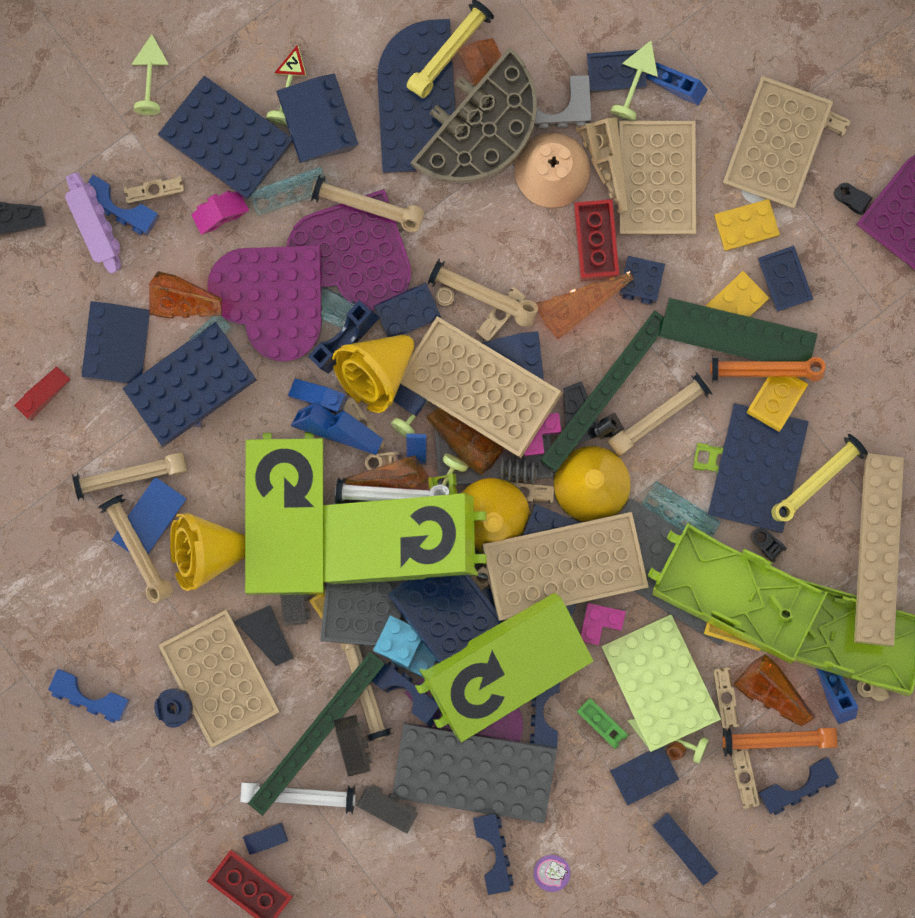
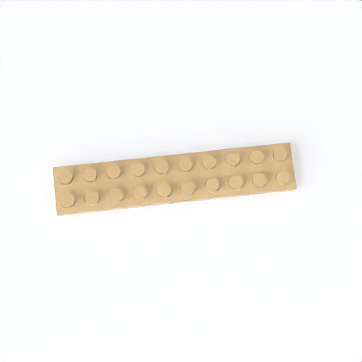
(879, 550)

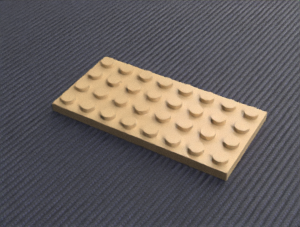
(479, 387)
(572, 561)

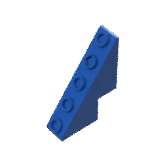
(337, 427)

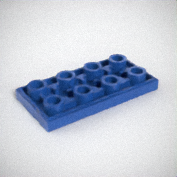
(153, 514)

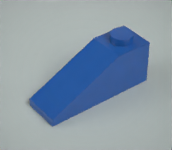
(679, 84)
(312, 393)
(417, 446)
(838, 696)

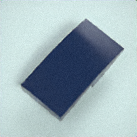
(409, 400)
(265, 838)

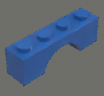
(140, 217)
(66, 686)

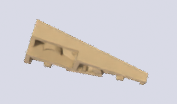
(604, 146)

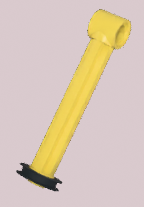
(422, 82)
(820, 478)

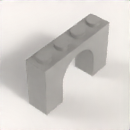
(578, 110)

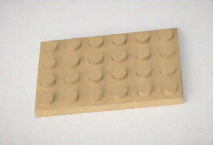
(777, 142)
(658, 177)
(219, 677)

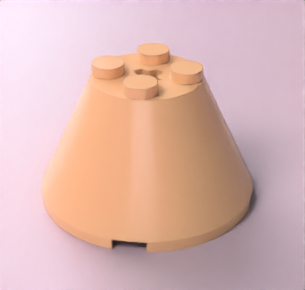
(550, 185)

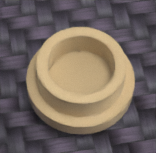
(444, 296)

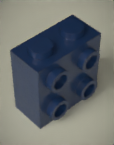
(646, 280)

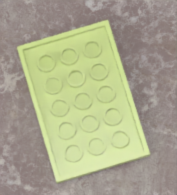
(661, 683)

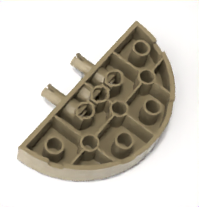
(485, 129)

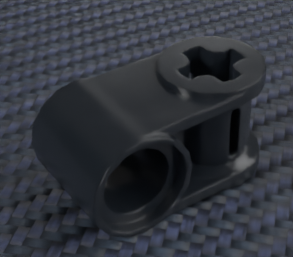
(854, 199)
(608, 426)
(768, 544)

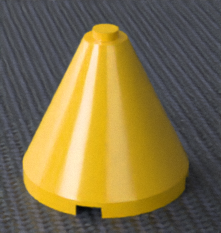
(373, 369)
(592, 484)
(504, 508)
(202, 550)

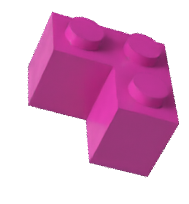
(218, 211)
(550, 427)
(599, 617)

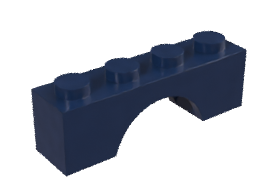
(358, 322)
(423, 706)
(543, 732)
(820, 774)
(684, 848)
(497, 878)

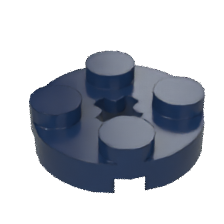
(167, 715)

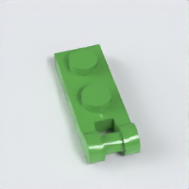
(601, 722)

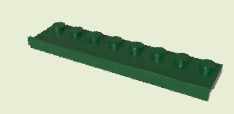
(735, 333)

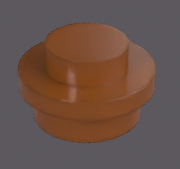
(676, 750)

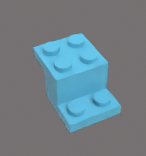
(404, 647)

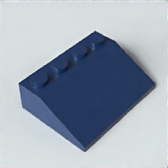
(317, 118)
(115, 343)
(522, 350)

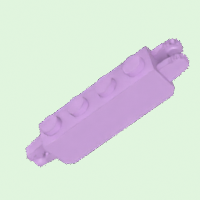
(92, 223)

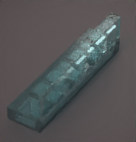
(282, 186)
(682, 510)

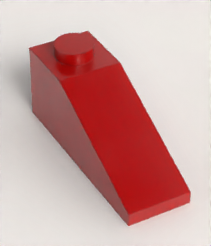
(42, 393)

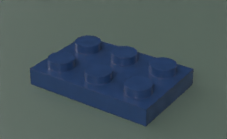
(609, 73)
(785, 278)
(407, 311)
(644, 775)

